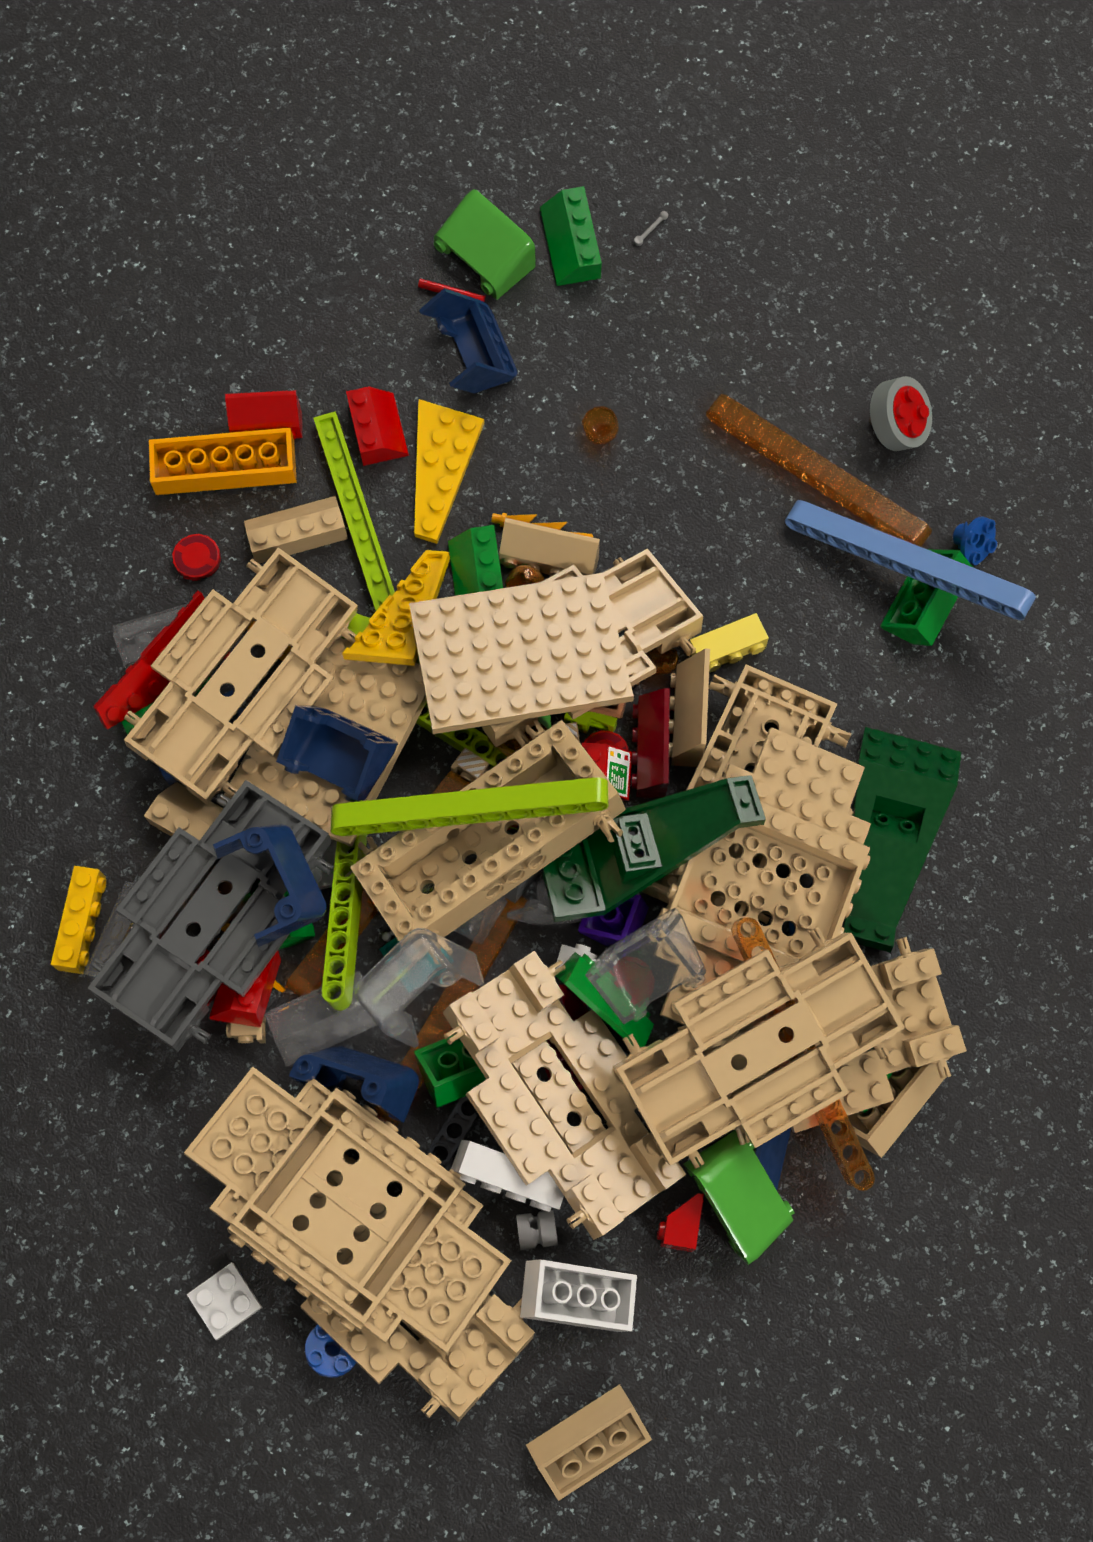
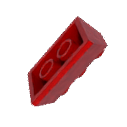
(264, 411)
(376, 425)
(251, 1008)

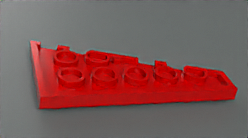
(141, 683)

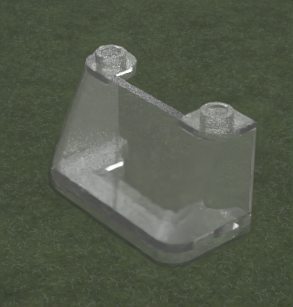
(647, 966)

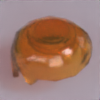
(600, 425)
(523, 575)
(664, 662)

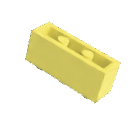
(732, 641)

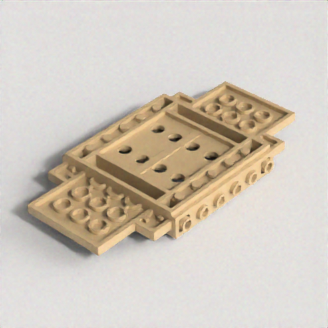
(807, 829)
(418, 1257)

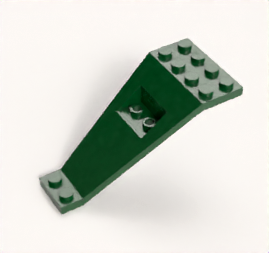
(905, 800)
(668, 831)

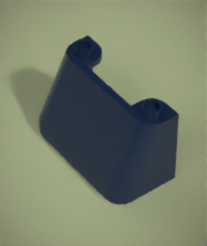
(335, 750)
(384, 1082)

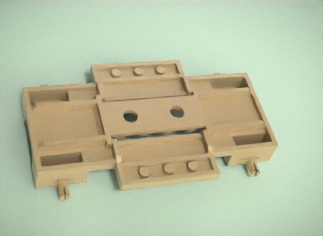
(649, 611)
(193, 734)
(506, 1034)
(926, 1039)
(686, 1092)
(451, 1378)

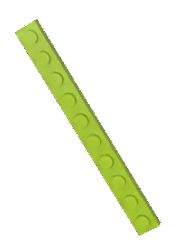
(354, 508)

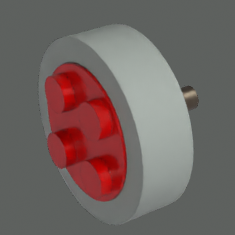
(900, 413)

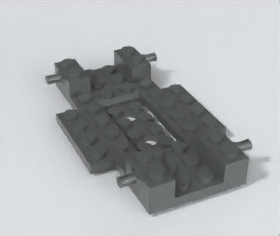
(158, 977)

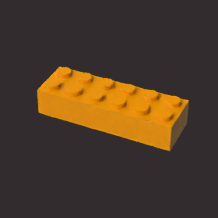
(222, 461)

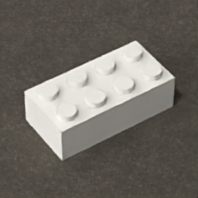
(498, 1174)
(578, 1296)

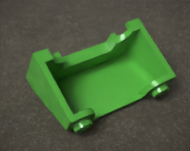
(487, 243)
(741, 1196)

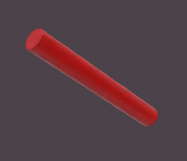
(436, 287)

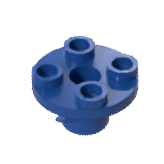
(976, 539)
(326, 1355)

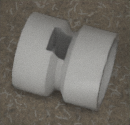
(536, 1230)

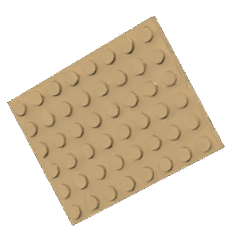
(519, 653)
(370, 693)

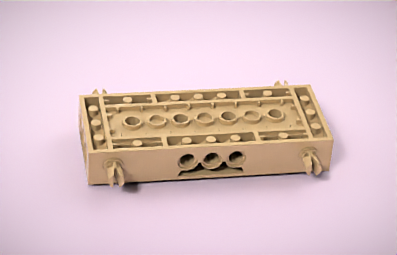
(740, 737)
(437, 855)

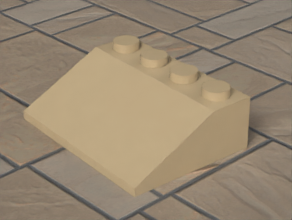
(689, 709)

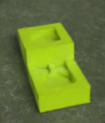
(593, 719)

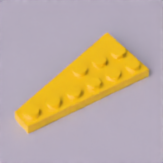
(443, 454)
(390, 629)

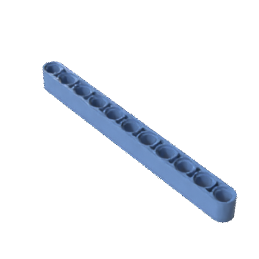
(911, 560)

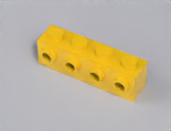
(78, 920)

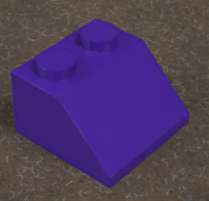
(617, 923)

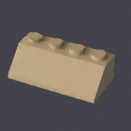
(296, 529)
(547, 548)
(181, 809)
(884, 1123)
(588, 1442)

